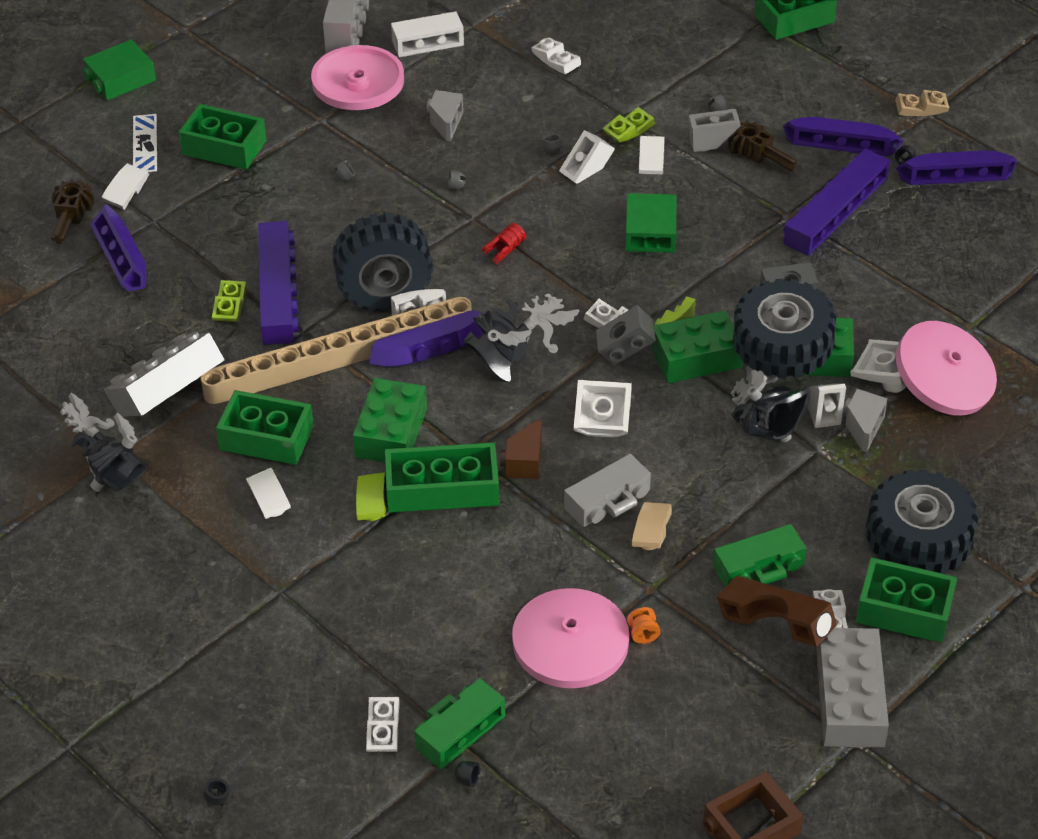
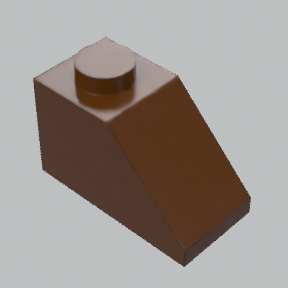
(523, 452)

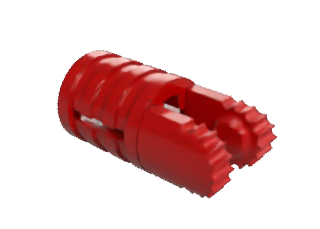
(505, 241)

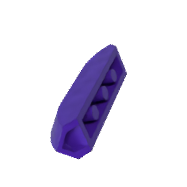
(842, 135)
(957, 167)
(120, 249)
(425, 341)

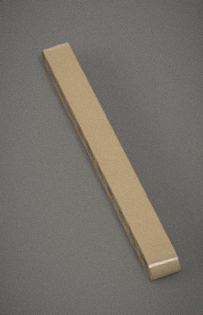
(318, 354)

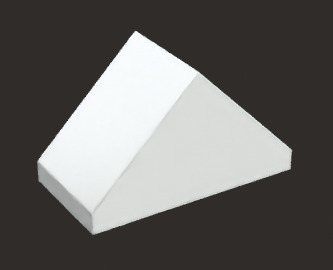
(651, 155)

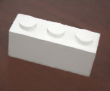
(427, 34)

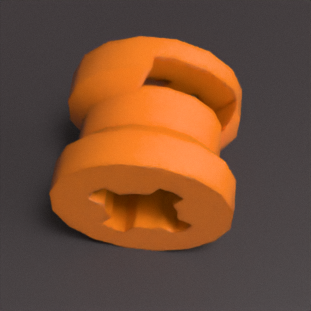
(643, 625)

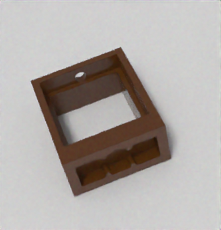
(772, 797)

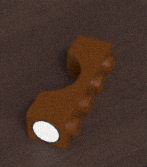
(751, 600)

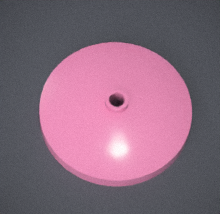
(357, 77)
(946, 368)
(570, 638)

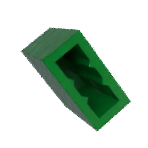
(118, 69)
(651, 222)

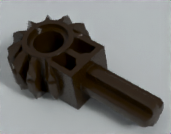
(757, 145)
(70, 205)

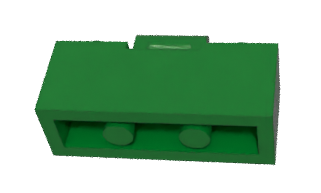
(761, 556)
(458, 723)

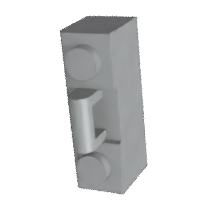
(608, 490)

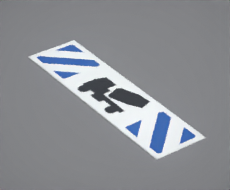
(145, 142)

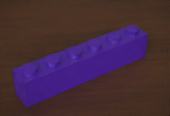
(836, 202)
(276, 283)

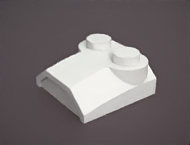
(880, 365)
(602, 408)

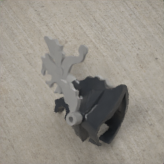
(506, 343)
(772, 412)
(108, 458)

